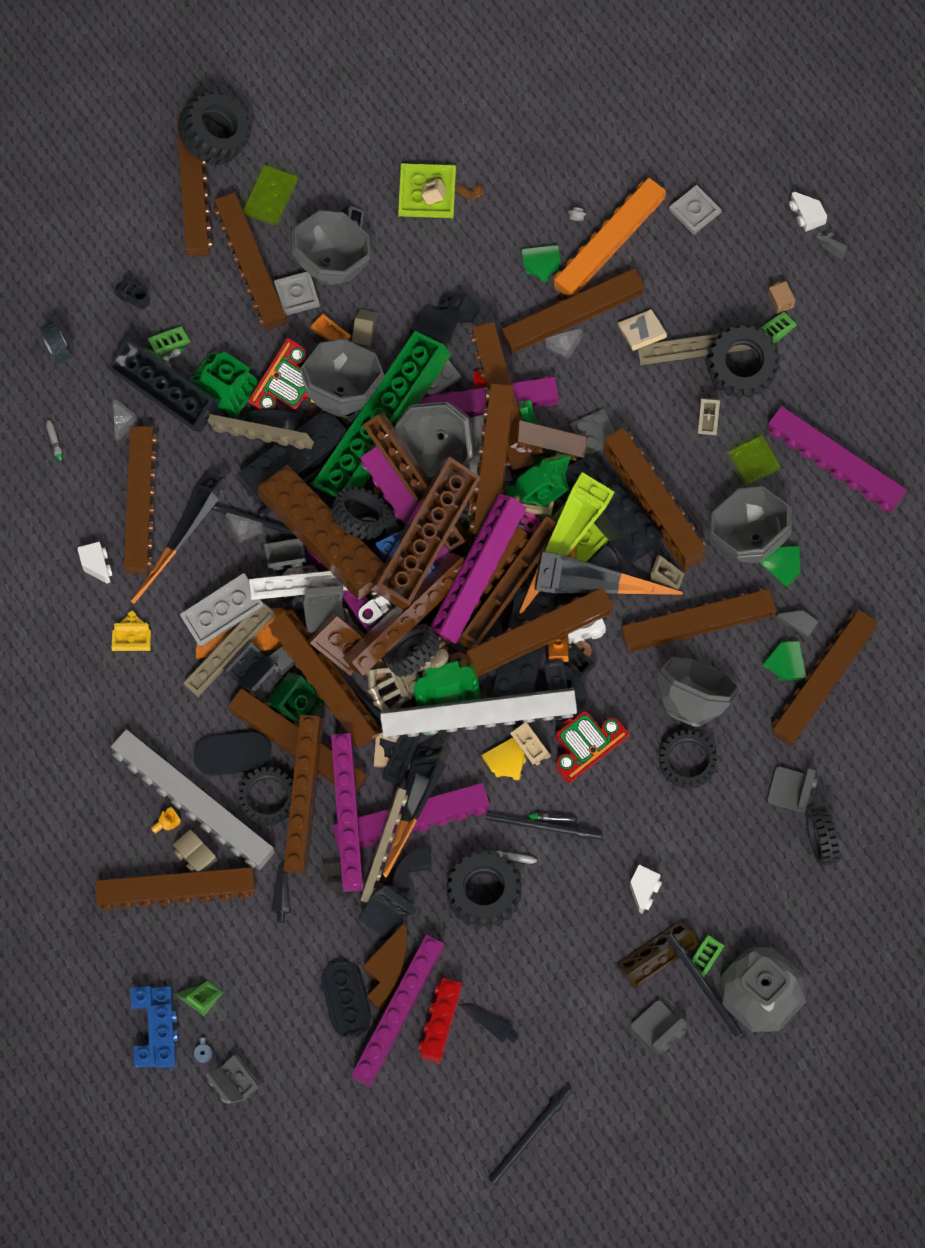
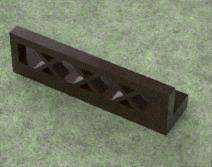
(660, 956)

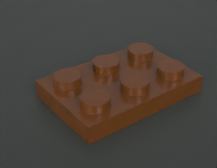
(335, 640)

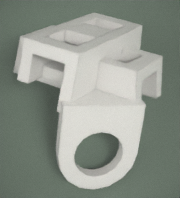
(379, 606)

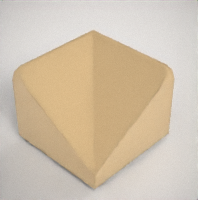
(433, 191)

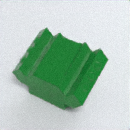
(227, 380)
(542, 482)
(447, 685)

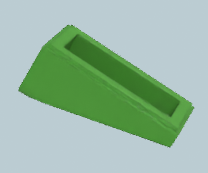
(781, 333)
(153, 341)
(714, 942)

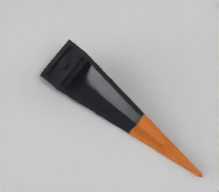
(200, 504)
(568, 575)
(423, 776)

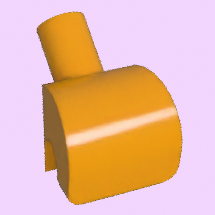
(167, 820)

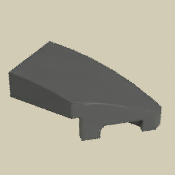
(834, 247)
(799, 621)

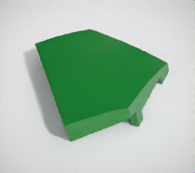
(541, 261)
(526, 411)
(784, 564)
(786, 661)

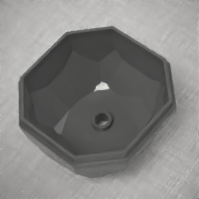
(333, 240)
(341, 376)
(421, 429)
(751, 516)
(694, 691)
(761, 1006)

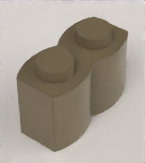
(194, 853)

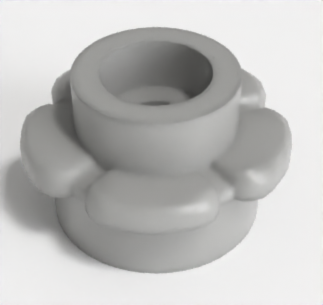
(576, 214)

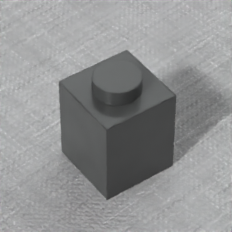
(284, 661)

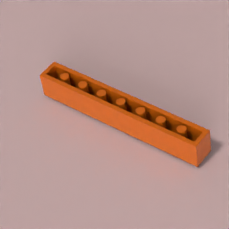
(609, 238)

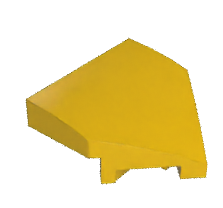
(131, 634)
(506, 759)

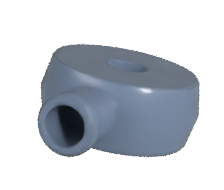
(202, 1048)

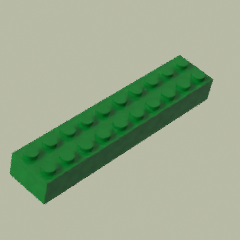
(401, 387)

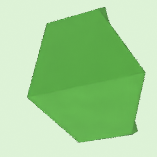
(200, 997)

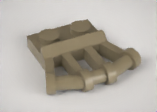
(403, 685)

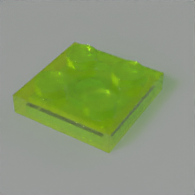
(754, 460)

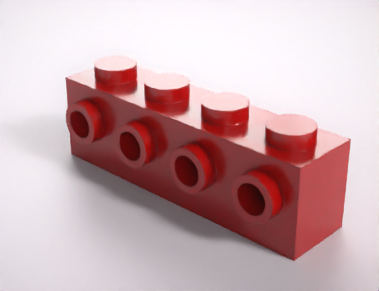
(441, 1021)

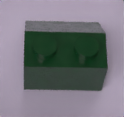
(295, 698)

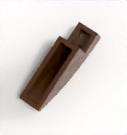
(387, 967)

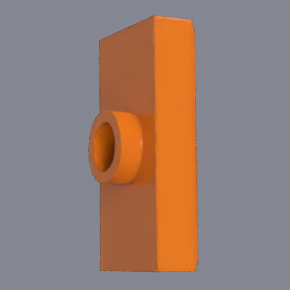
(328, 329)
(558, 650)

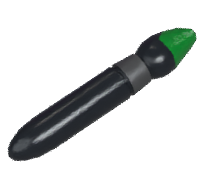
(553, 817)

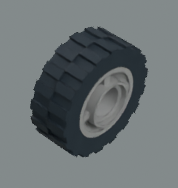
(55, 342)

